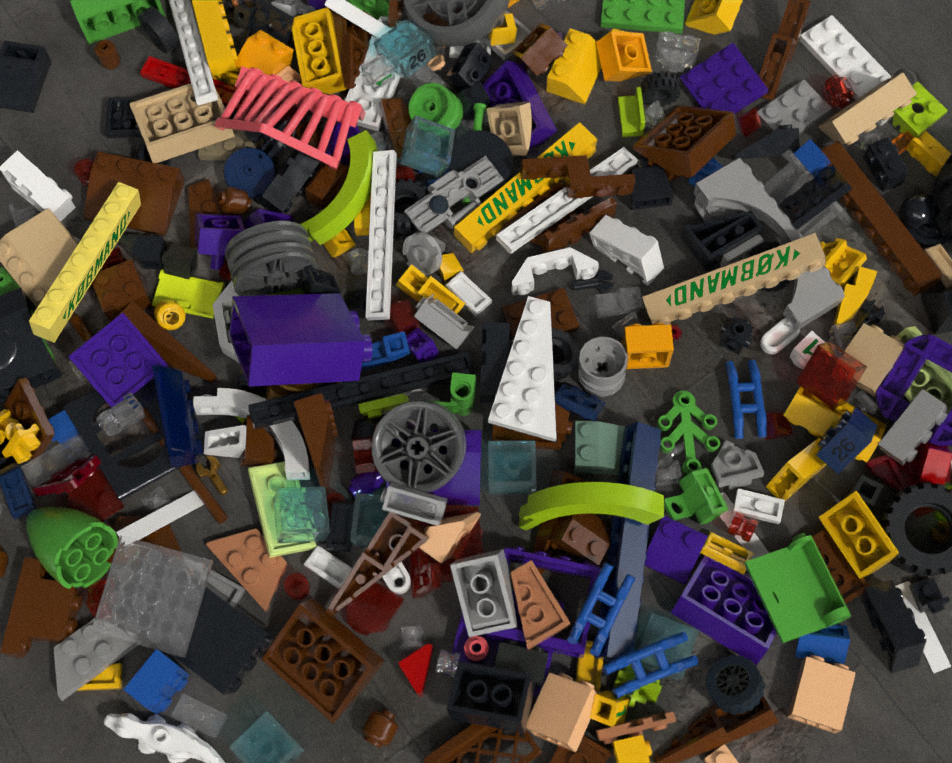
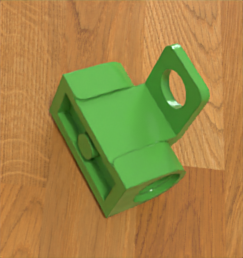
(462, 394)
(698, 498)

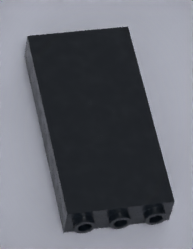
(224, 642)

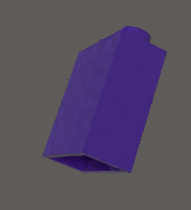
(297, 339)

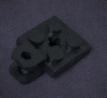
(259, 16)

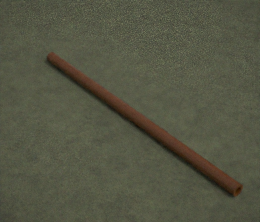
(187, 471)

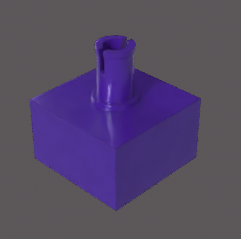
(213, 235)

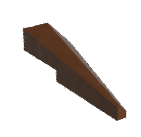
(716, 729)

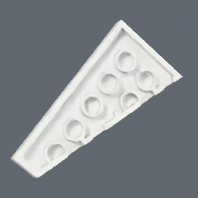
(527, 384)

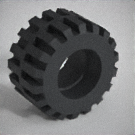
(406, 193)

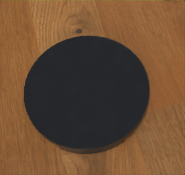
(476, 145)

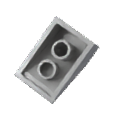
(485, 592)

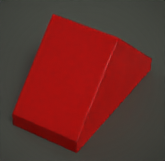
(934, 463)
(416, 668)

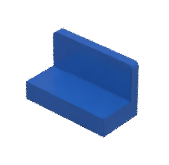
(826, 643)

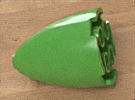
(71, 544)

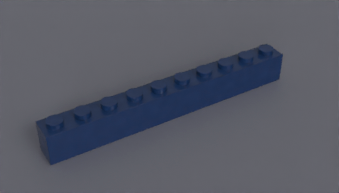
(629, 539)

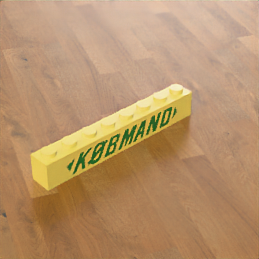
(85, 262)

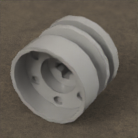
(608, 358)

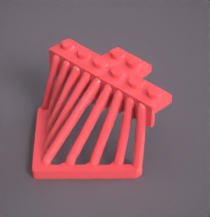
(292, 95)

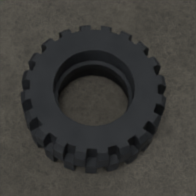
(893, 523)

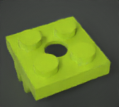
(919, 122)

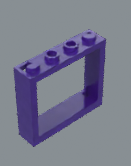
(562, 565)

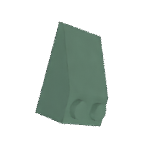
(597, 447)

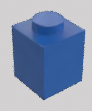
(812, 158)
(62, 427)

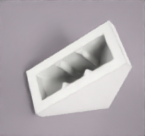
(225, 441)

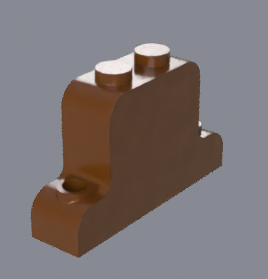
(39, 611)

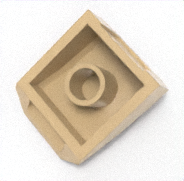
(512, 124)

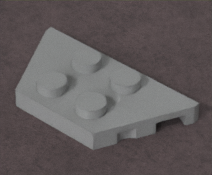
(84, 657)

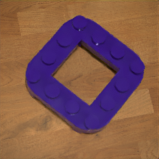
(903, 374)

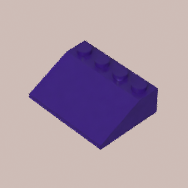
(465, 485)
(727, 609)

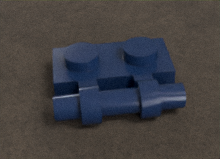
(579, 402)

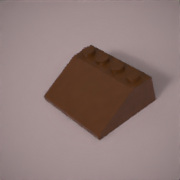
(687, 139)
(157, 186)
(319, 433)
(322, 659)

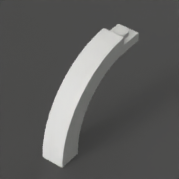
(286, 434)

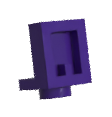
(421, 346)

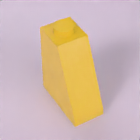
(796, 472)

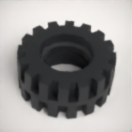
(660, 87)

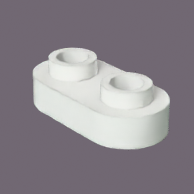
(397, 572)

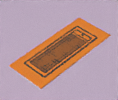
(902, 141)

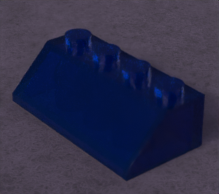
(176, 416)

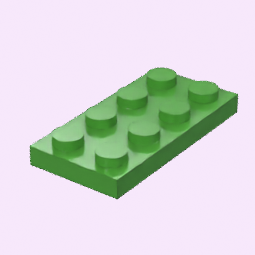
(644, 15)

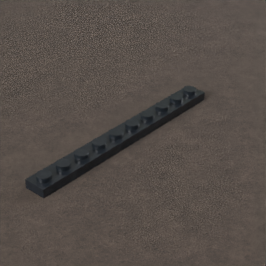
(366, 389)

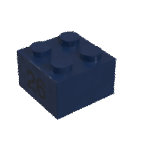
(846, 439)

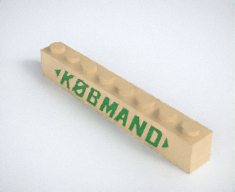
(735, 280)

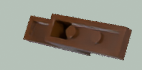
(783, 46)
(577, 176)

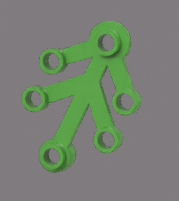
(687, 429)

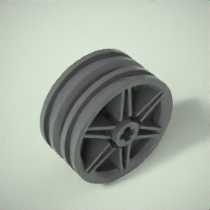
(269, 258)
(394, 426)

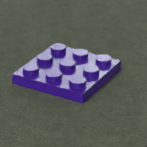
(724, 81)
(117, 360)

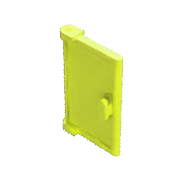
(194, 292)

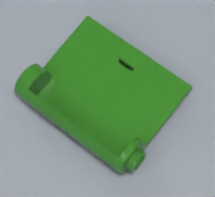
(801, 586)

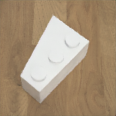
(35, 186)
(629, 246)

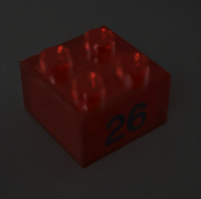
(831, 374)

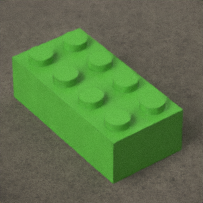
(110, 17)

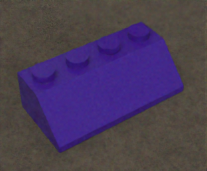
(514, 85)

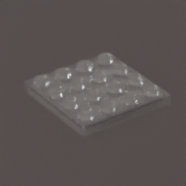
(152, 596)

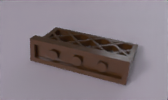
(474, 736)

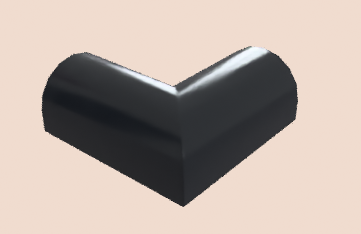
(119, 121)

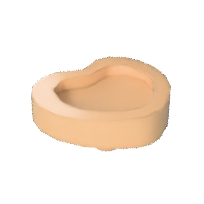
(437, 62)

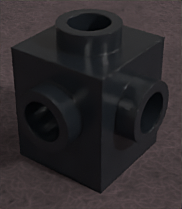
(736, 335)

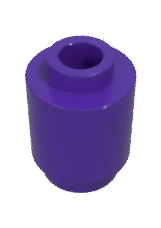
(365, 483)

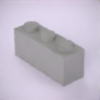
(913, 427)

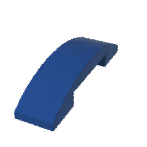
(387, 351)

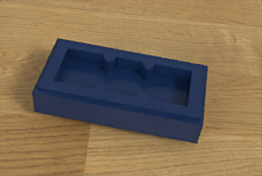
(17, 493)

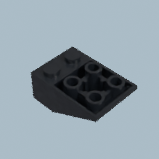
(22, 75)

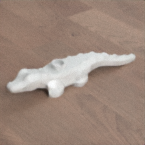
(156, 735)

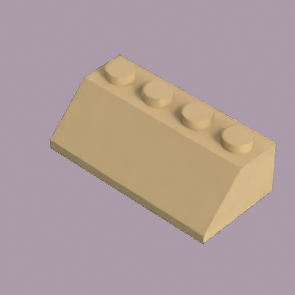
(869, 109)

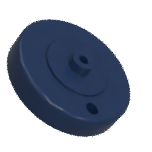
(249, 170)

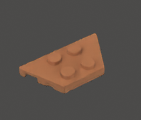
(249, 563)

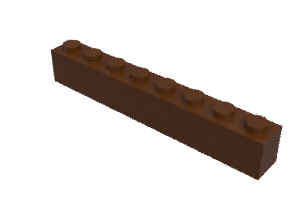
(883, 225)

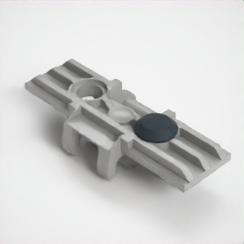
(448, 190)

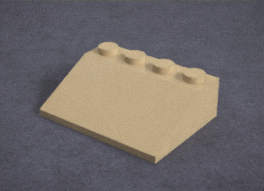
(175, 123)
(37, 253)

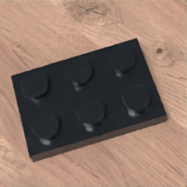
(815, 196)

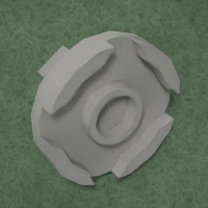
(424, 252)

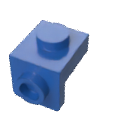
(708, 169)

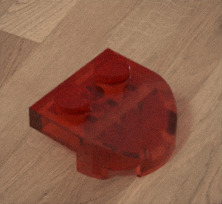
(95, 497)
(373, 610)

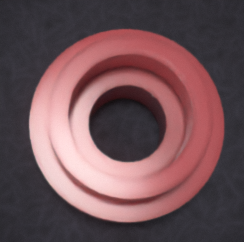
(476, 656)

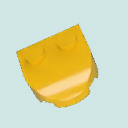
(842, 260)

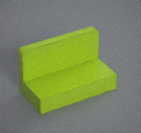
(631, 114)

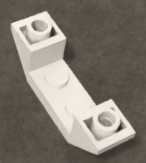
(582, 265)
(222, 317)

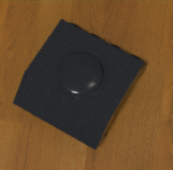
(20, 350)

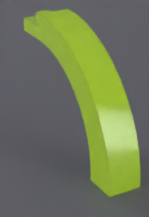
(352, 194)
(592, 498)

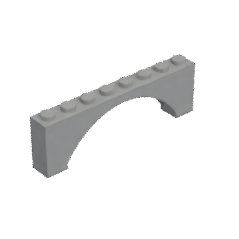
(738, 190)

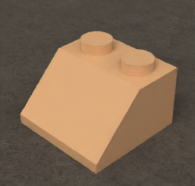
(447, 535)

